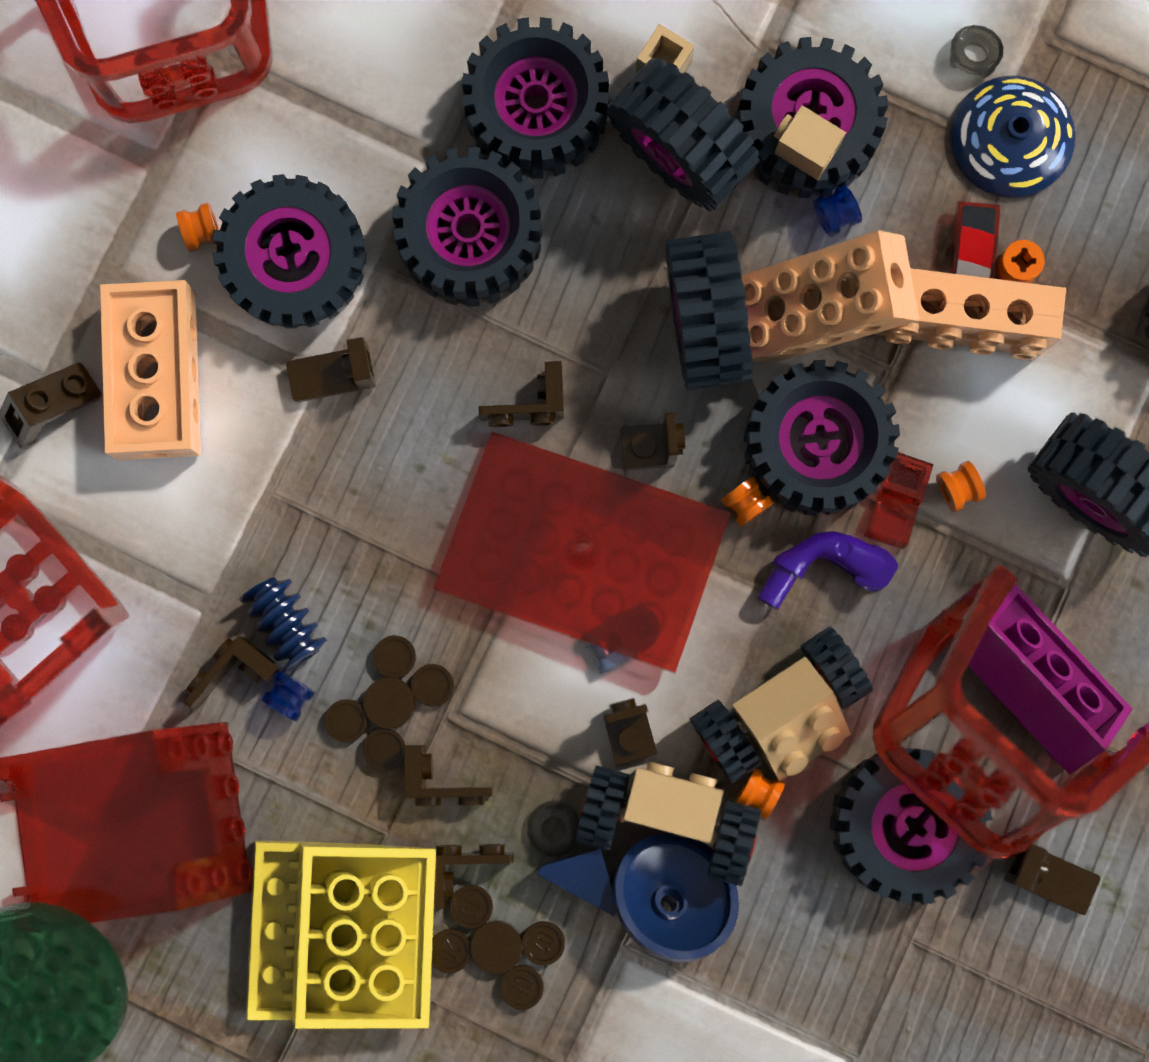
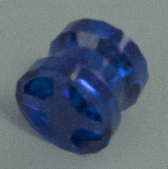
(837, 211)
(288, 696)

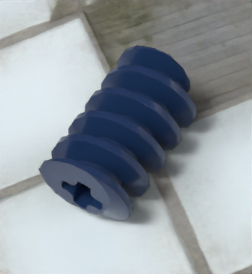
(283, 622)

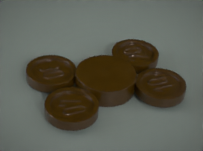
(389, 703)
(497, 947)

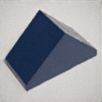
(583, 876)

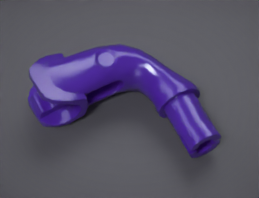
(868, 564)

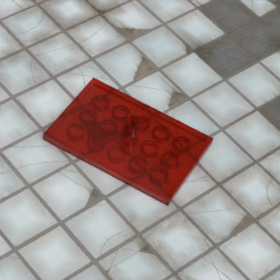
(624, 593)

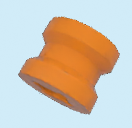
(197, 226)
(1016, 269)
(961, 486)
(747, 501)
(760, 793)

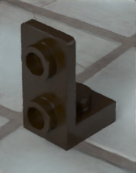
(332, 372)
(548, 387)
(46, 400)
(653, 444)
(254, 665)
(629, 731)
(419, 767)
(453, 855)
(1053, 879)

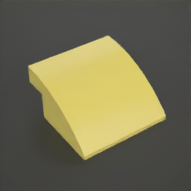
(341, 934)

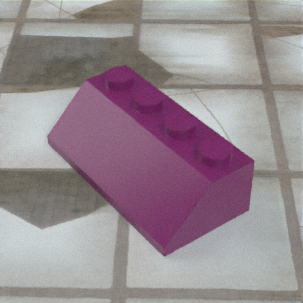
(1048, 683)

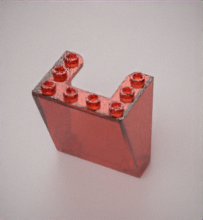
(130, 823)

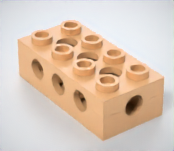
(829, 297)
(983, 315)
(127, 355)

